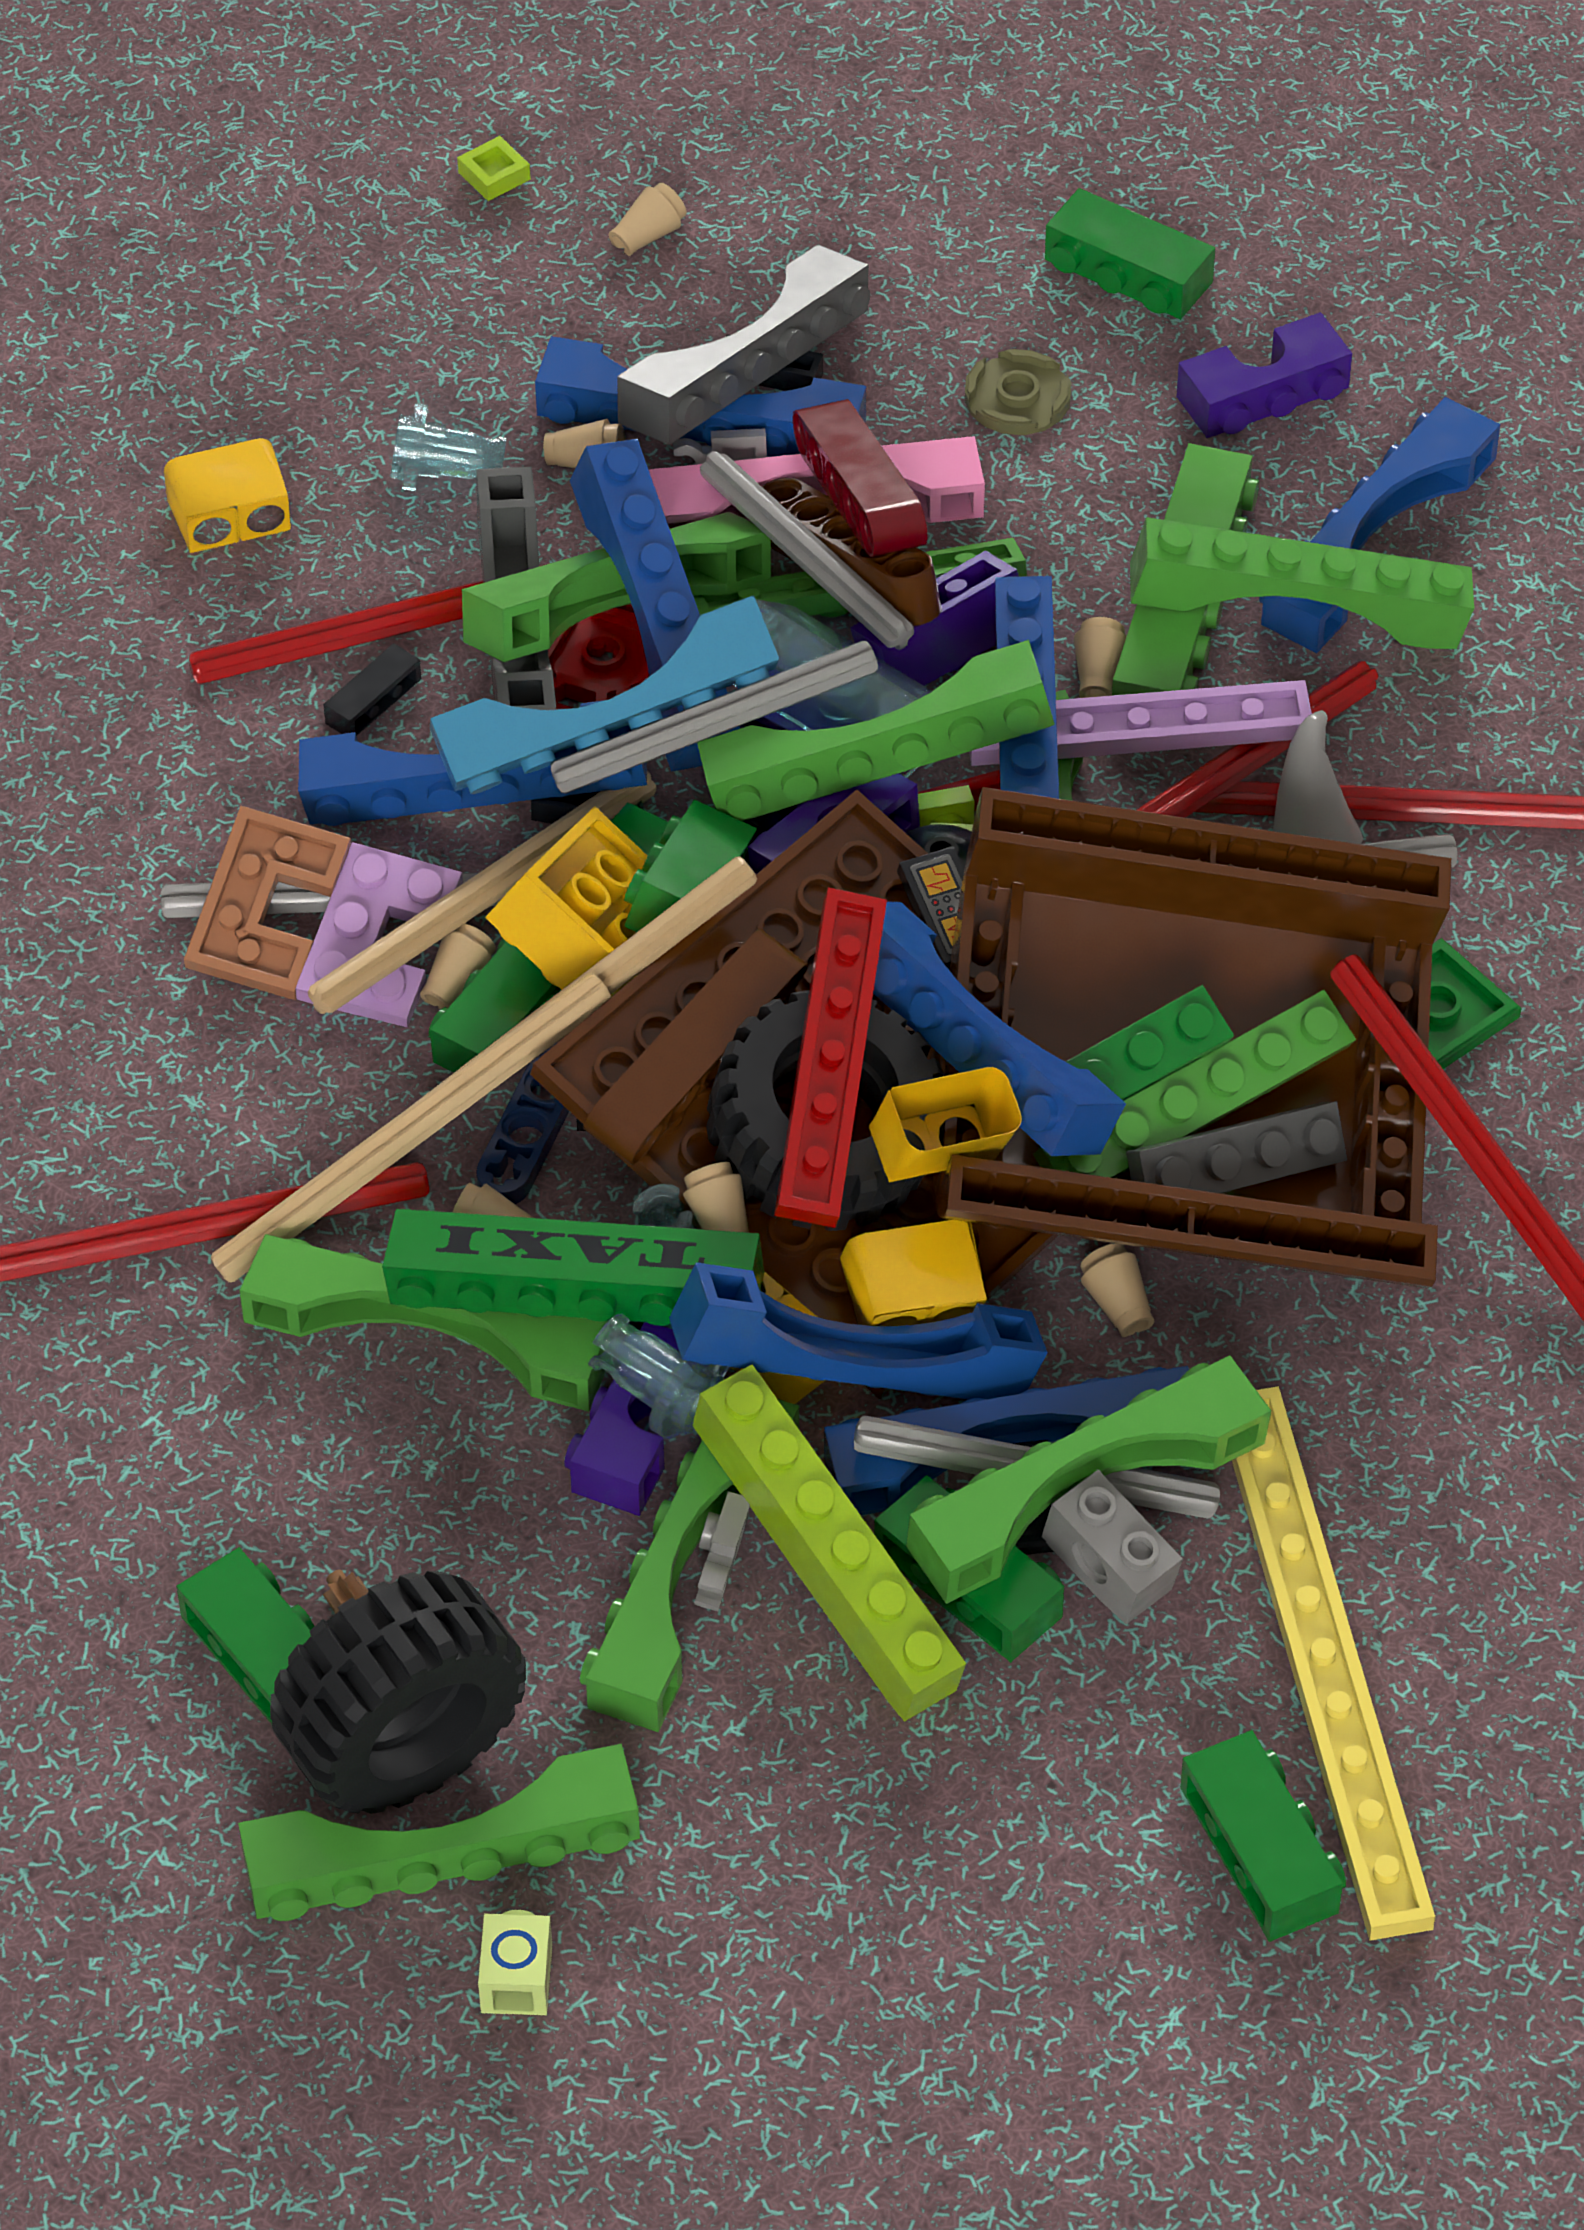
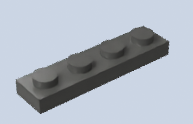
(1245, 1151)

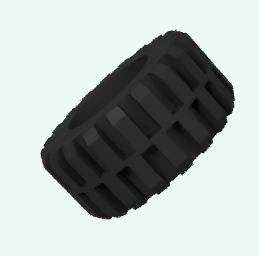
(754, 1129)
(397, 1692)

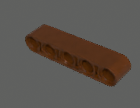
(900, 577)
(691, 1048)

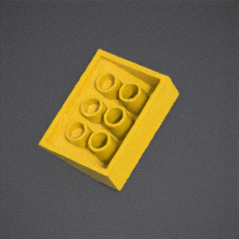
(572, 901)

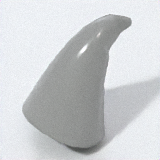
(1308, 791)

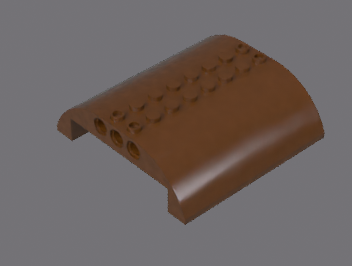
(1109, 913)

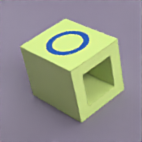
(515, 1963)

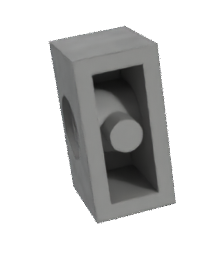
(1111, 1547)

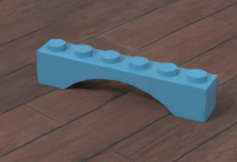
(493, 737)

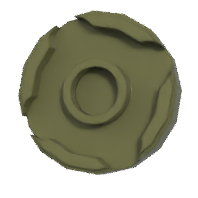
(1018, 406)

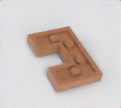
(230, 932)

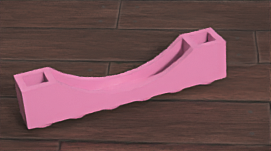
(940, 472)

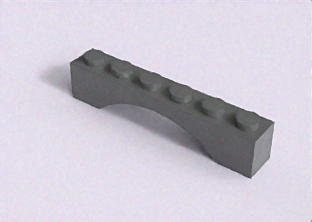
(685, 387)
(508, 547)

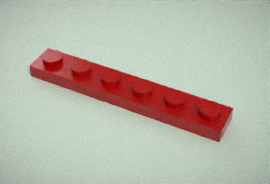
(831, 1058)

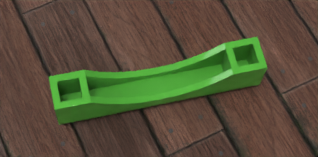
(1200, 565)
(537, 605)
(979, 706)
(316, 1289)
(1191, 1423)
(641, 1658)
(311, 1862)

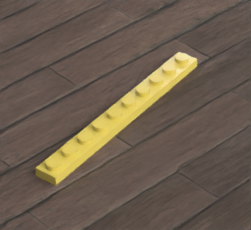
(1332, 1684)

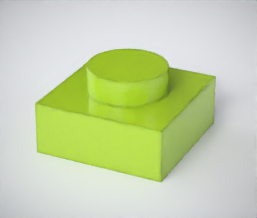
(493, 168)
(946, 806)

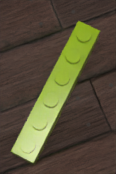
(828, 1543)

